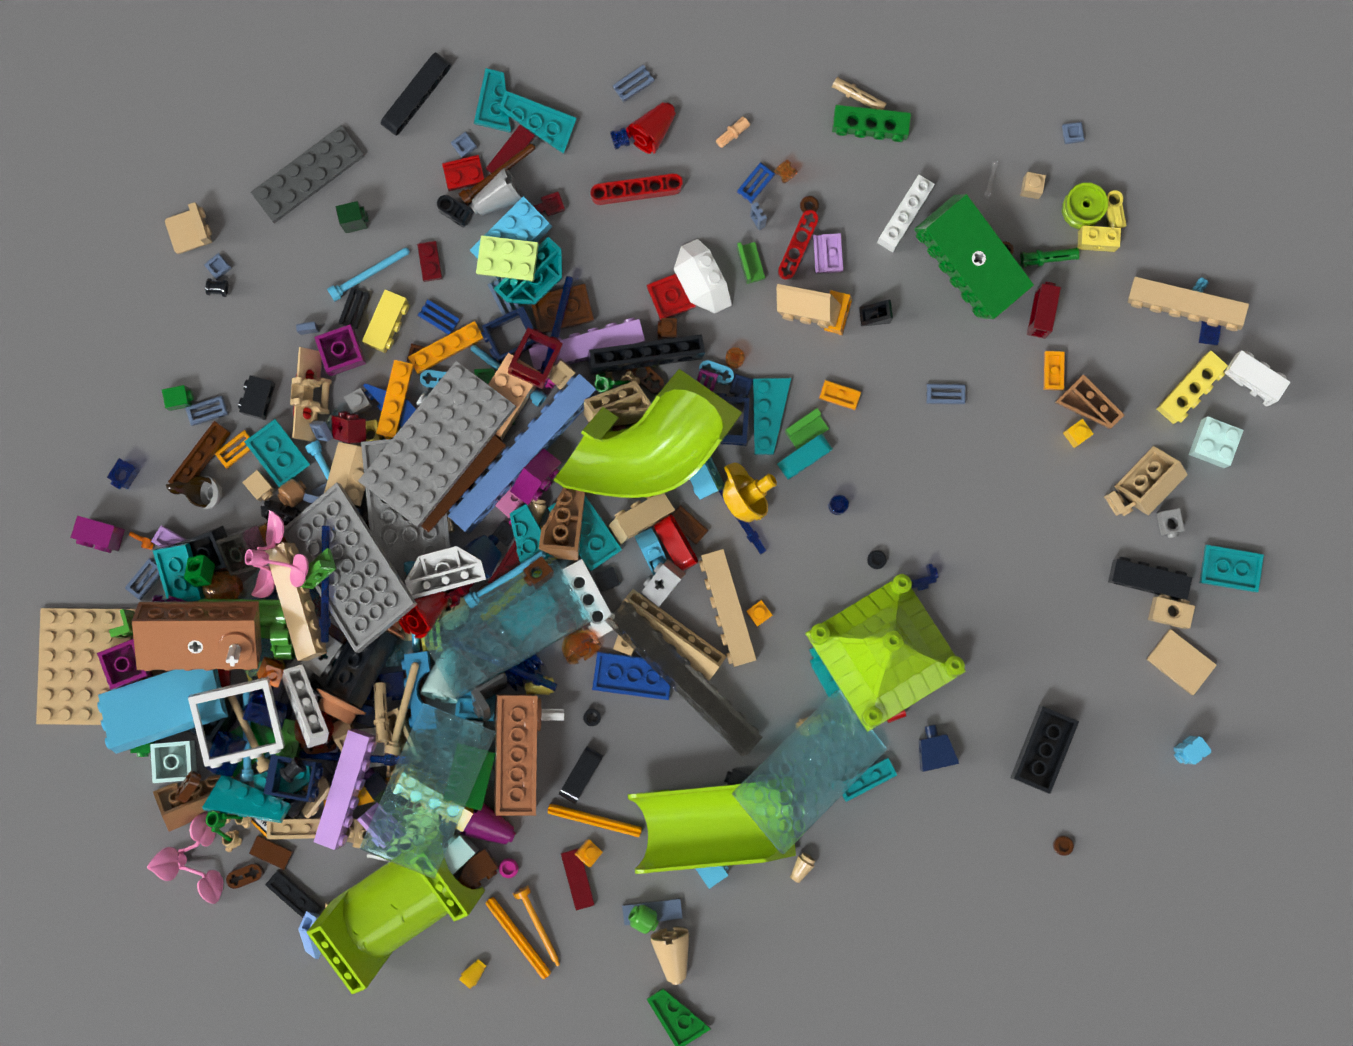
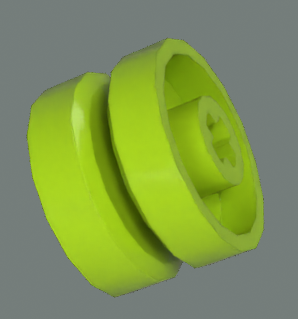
(1094, 208)

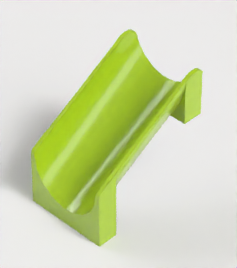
(700, 830)
(383, 914)

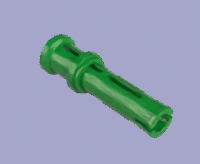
(1039, 257)

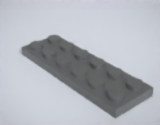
(307, 174)

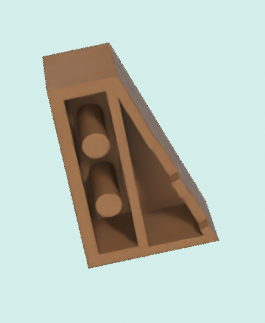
(1090, 403)

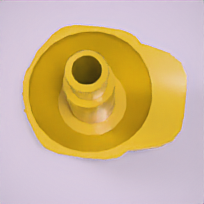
(745, 495)

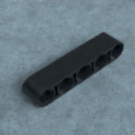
(415, 94)

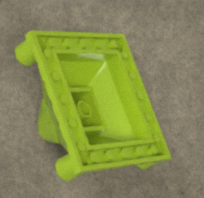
(885, 652)

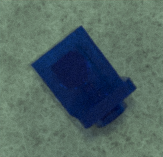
(923, 583)

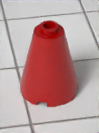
(651, 127)
(424, 615)

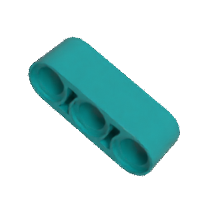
(804, 456)

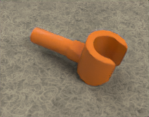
(146, 542)

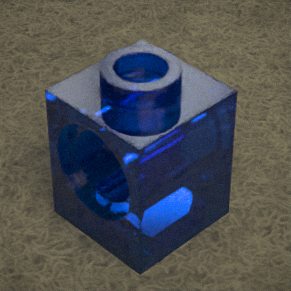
(131, 473)

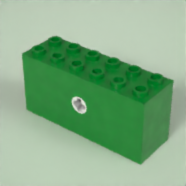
(973, 257)

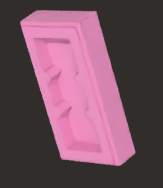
(509, 503)

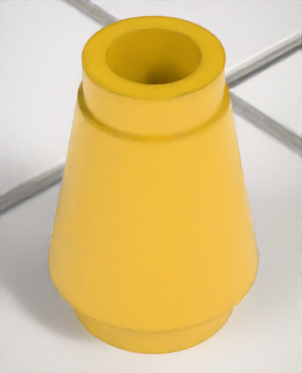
(472, 974)

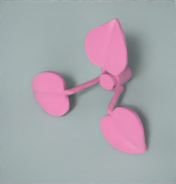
(259, 558)
(169, 861)

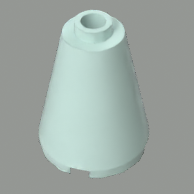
(437, 687)

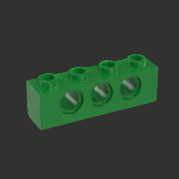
(899, 120)

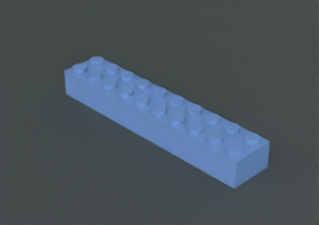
(504, 473)

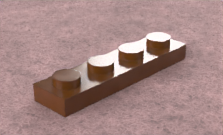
(201, 454)

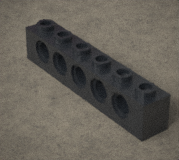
(646, 354)

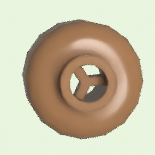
(291, 492)

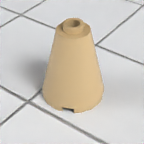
(672, 952)

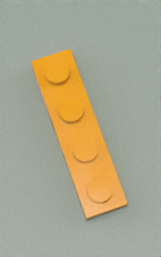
(445, 347)
(394, 399)

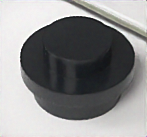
(876, 559)

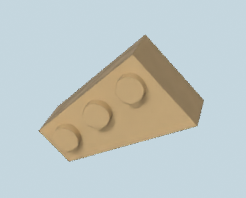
(640, 517)

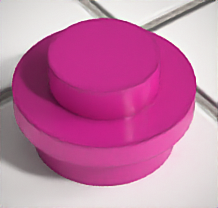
(508, 868)

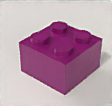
(340, 350)
(536, 477)
(102, 535)
(120, 665)

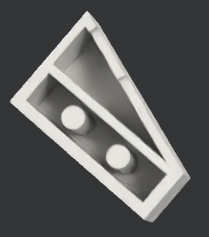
(1258, 377)

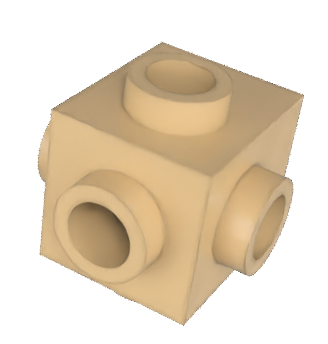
(356, 833)

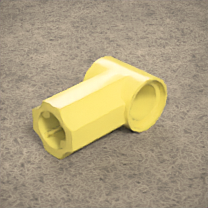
(1115, 213)

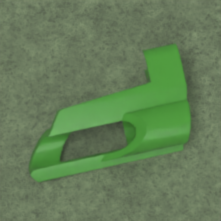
(272, 627)

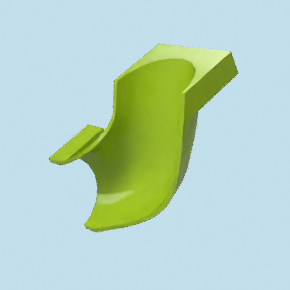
(656, 452)

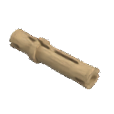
(858, 94)
(381, 721)

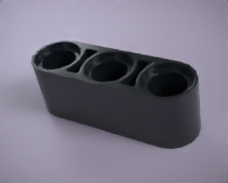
(581, 775)

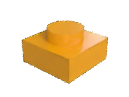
(759, 613)
(588, 853)

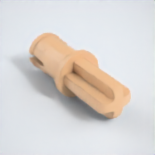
(733, 132)

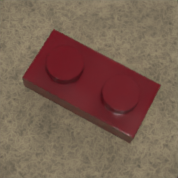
(429, 261)

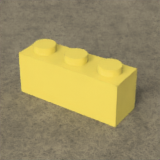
(385, 321)

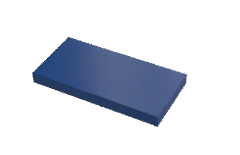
(628, 676)

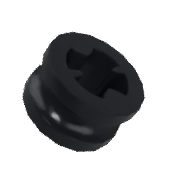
(593, 723)

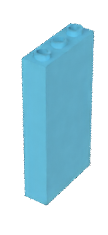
(157, 707)

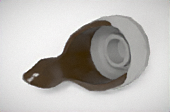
(200, 491)

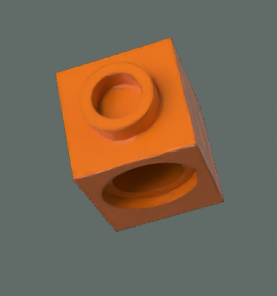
(272, 669)

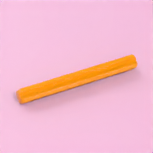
(594, 820)
(518, 938)

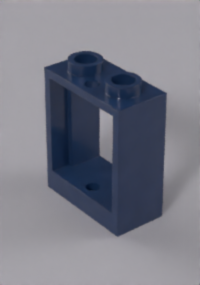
(518, 313)
(737, 439)
(274, 777)

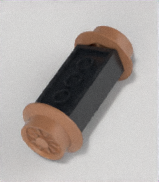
(355, 675)

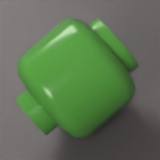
(643, 919)

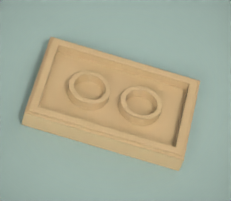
(1181, 662)

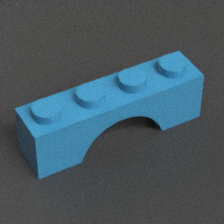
(424, 662)

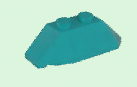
(547, 275)

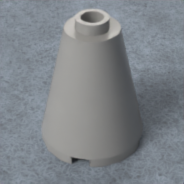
(497, 194)

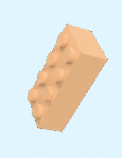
(513, 389)

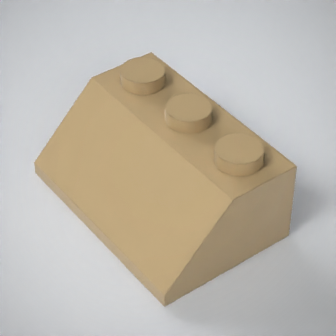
(807, 306)
(347, 470)
(1151, 480)

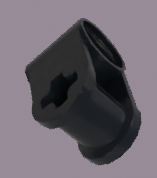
(456, 212)

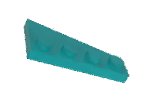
(769, 405)

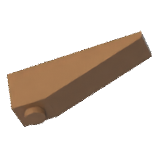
(563, 529)
(177, 813)

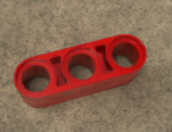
(676, 543)

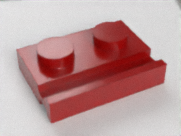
(463, 172)

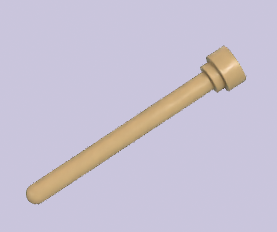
(393, 745)
(263, 763)

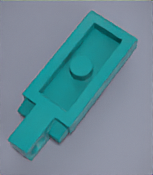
(823, 674)

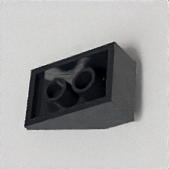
(206, 545)

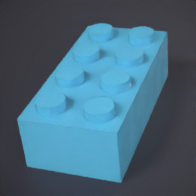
(519, 223)

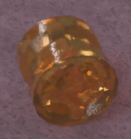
(786, 171)
(732, 360)

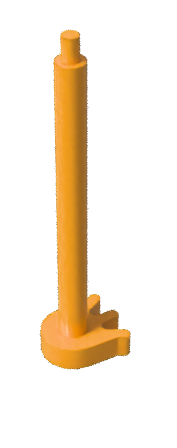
(523, 894)

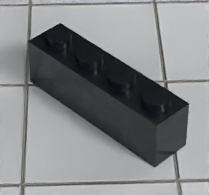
(1150, 579)

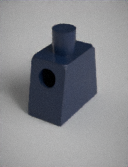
(485, 550)
(935, 750)

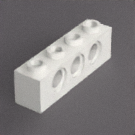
(905, 213)
(579, 570)
(305, 706)

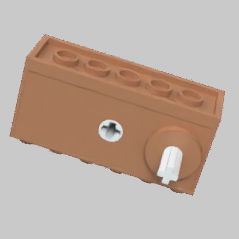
(197, 635)
(516, 729)

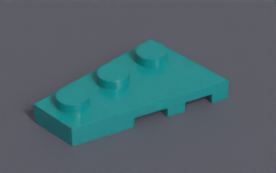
(489, 101)

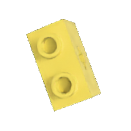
(1099, 238)

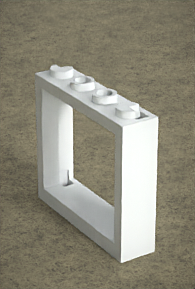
(273, 748)

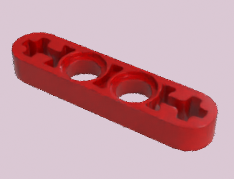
(800, 246)

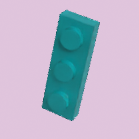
(871, 778)

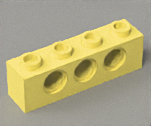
(1214, 366)

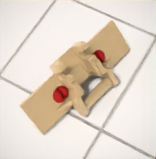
(302, 389)

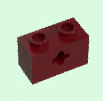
(348, 427)

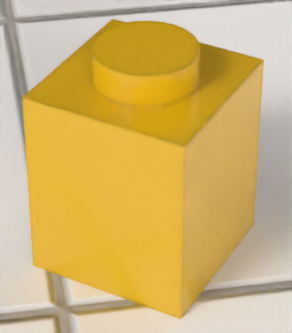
(1078, 433)

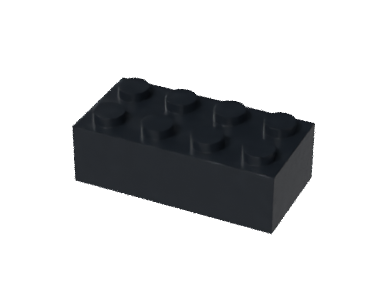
(1044, 749)

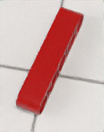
(627, 185)

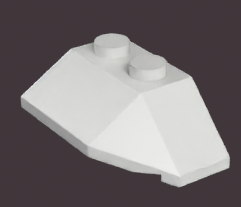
(702, 277)
(443, 571)

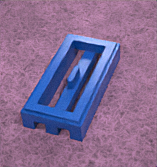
(762, 186)
(425, 309)

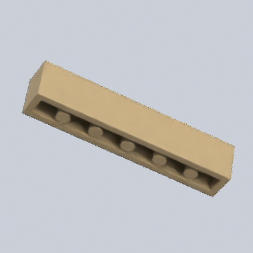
(1188, 303)
(296, 606)
(728, 608)
(688, 644)

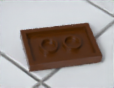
(577, 310)

